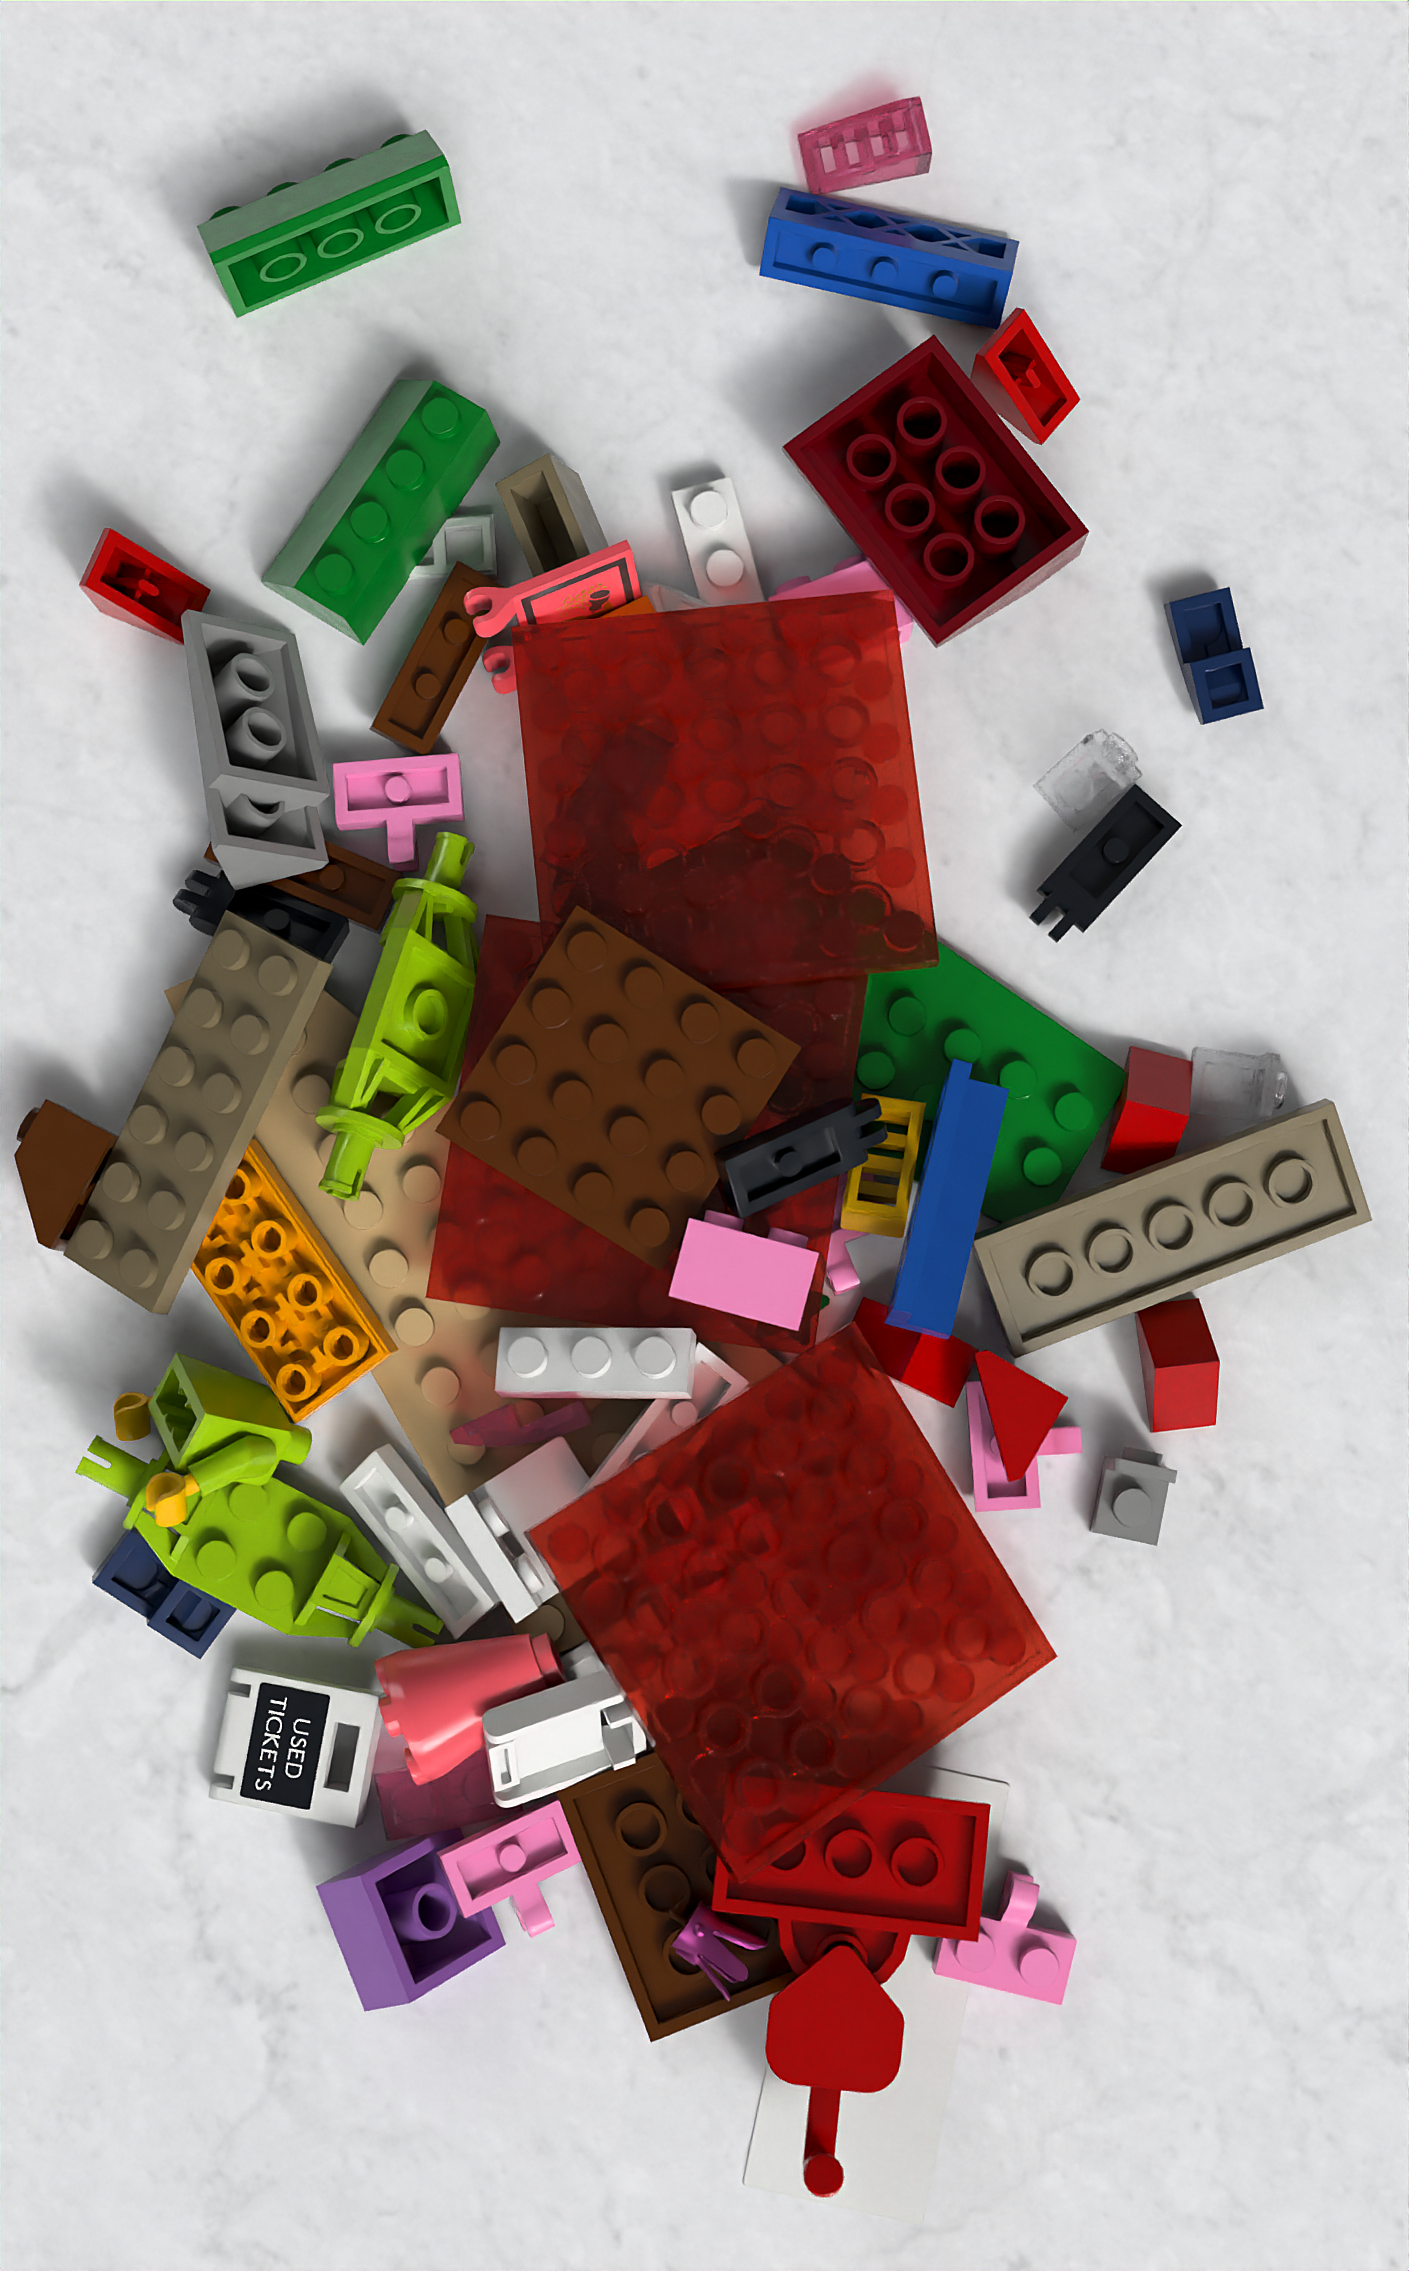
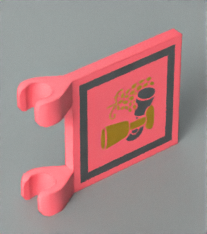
(568, 593)

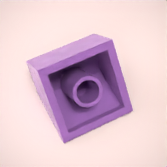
(403, 1923)

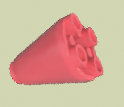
(445, 1689)

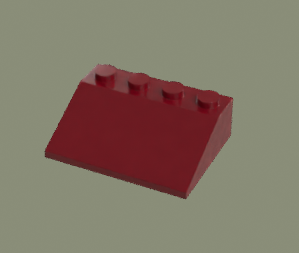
(937, 493)

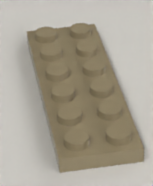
(197, 1111)
(1171, 1228)

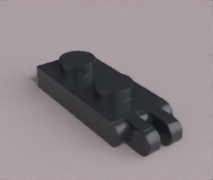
(1105, 862)
(283, 914)
(799, 1153)

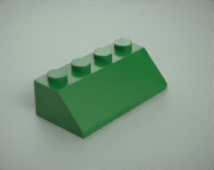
(331, 221)
(384, 506)

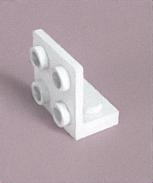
(506, 1506)

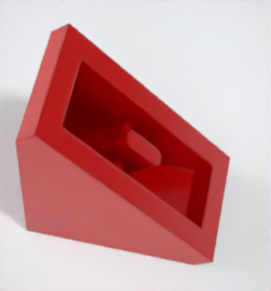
(1023, 379)
(140, 587)
(1148, 1111)
(916, 1359)
(1178, 1365)
(1019, 1410)

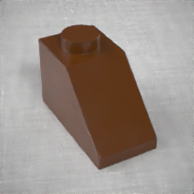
(59, 1168)

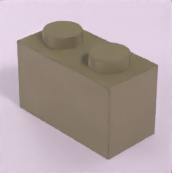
(550, 514)

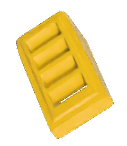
(876, 1217)

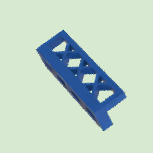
(888, 258)
(947, 1204)

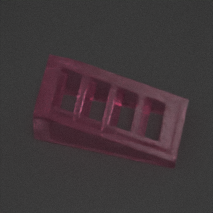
(859, 128)

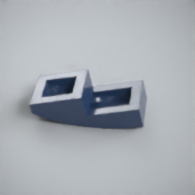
(1212, 656)
(168, 1603)

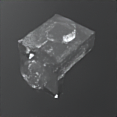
(1089, 777)

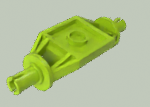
(411, 1022)
(269, 1554)

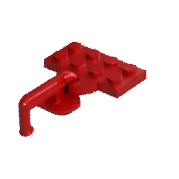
(869, 1880)

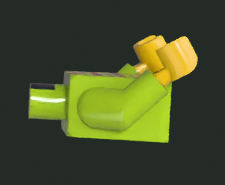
(213, 1429)

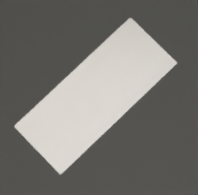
(891, 2135)

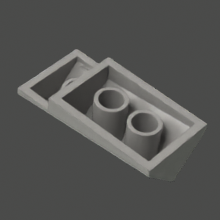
(255, 749)

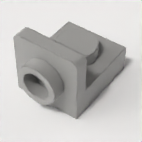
(1132, 1496)

